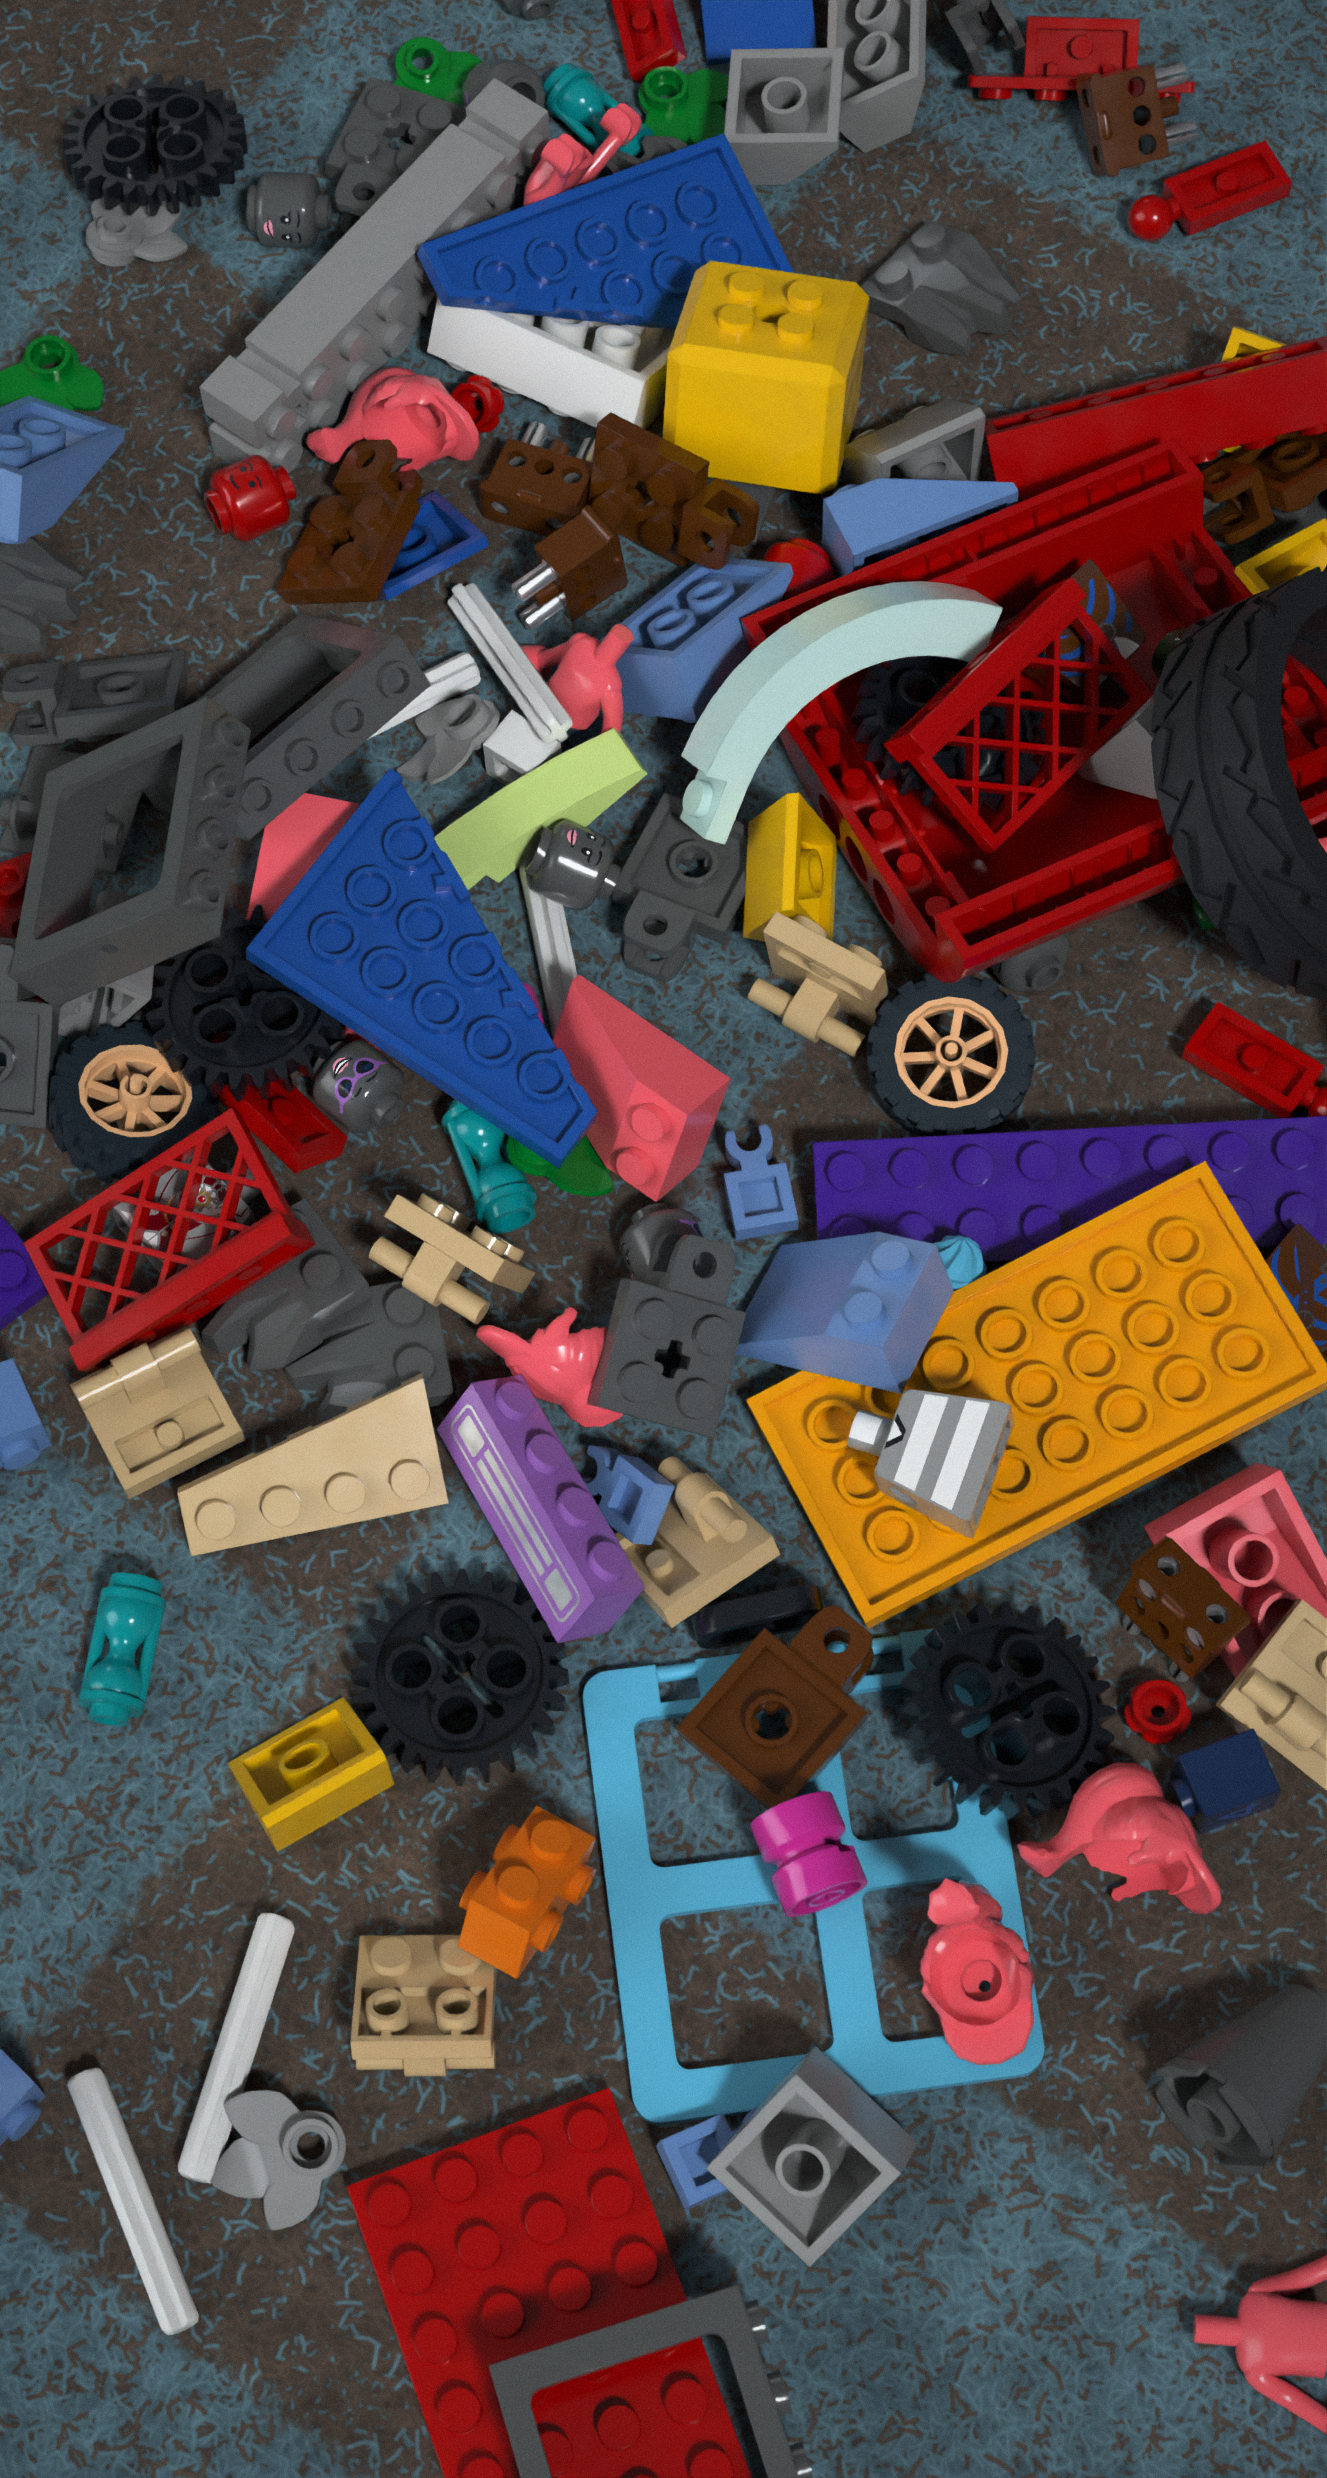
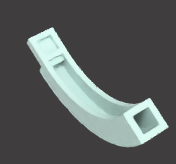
(804, 661)

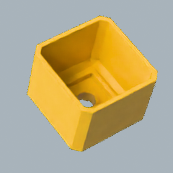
(766, 375)

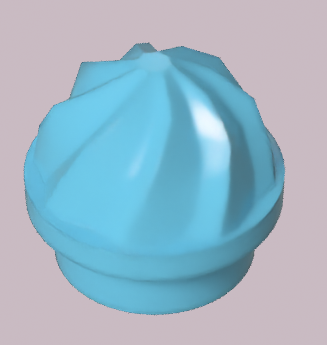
(961, 1260)

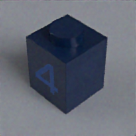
(1224, 1782)

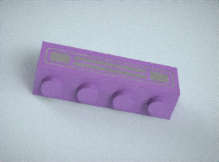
(540, 1508)

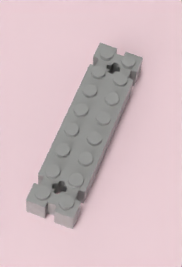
(370, 285)

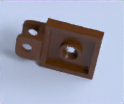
(1254, 480)
(682, 508)
(354, 534)
(803, 1682)

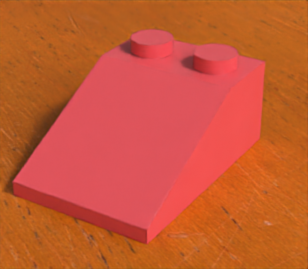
(647, 1089)
(1255, 1546)

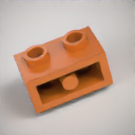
(526, 1891)

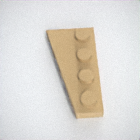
(341, 1472)

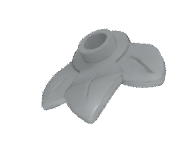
(116, 233)
(451, 735)
(268, 2156)

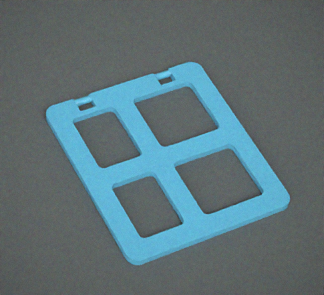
(647, 1894)

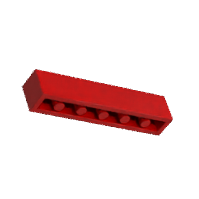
(1203, 408)

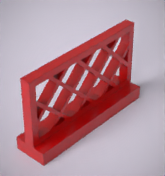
(999, 667)
(201, 1285)

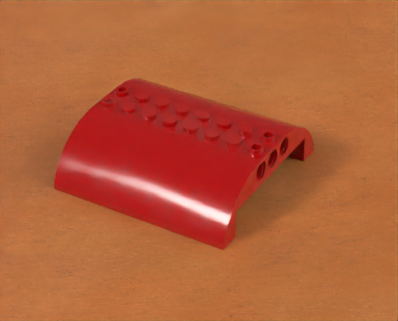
(1089, 842)

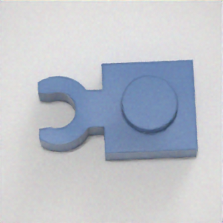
(758, 1193)
(630, 1492)
(690, 2153)

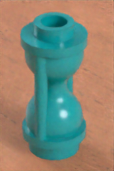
(580, 104)
(499, 1188)
(128, 1615)

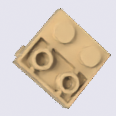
(827, 979)
(446, 1253)
(157, 1411)
(699, 1547)
(1286, 1692)
(422, 2006)

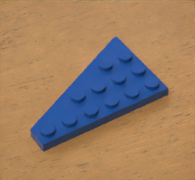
(613, 245)
(404, 960)

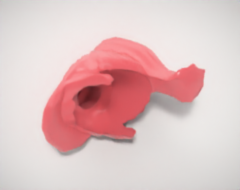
(409, 412)
(556, 1364)
(1131, 1832)
(961, 1956)

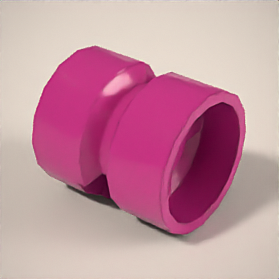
(810, 1860)

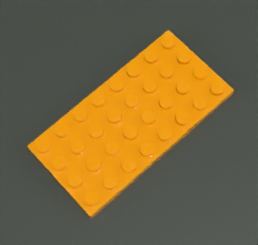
(1118, 1366)

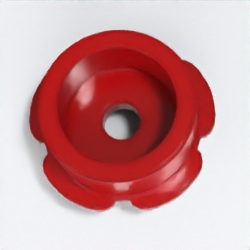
(492, 399)
(1163, 1695)

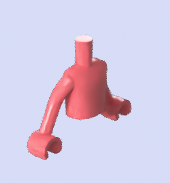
(570, 165)
(586, 676)
(1277, 2338)

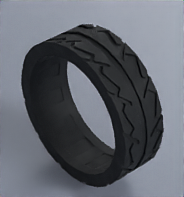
(1230, 784)

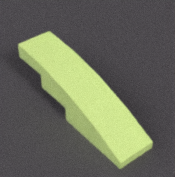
(568, 787)

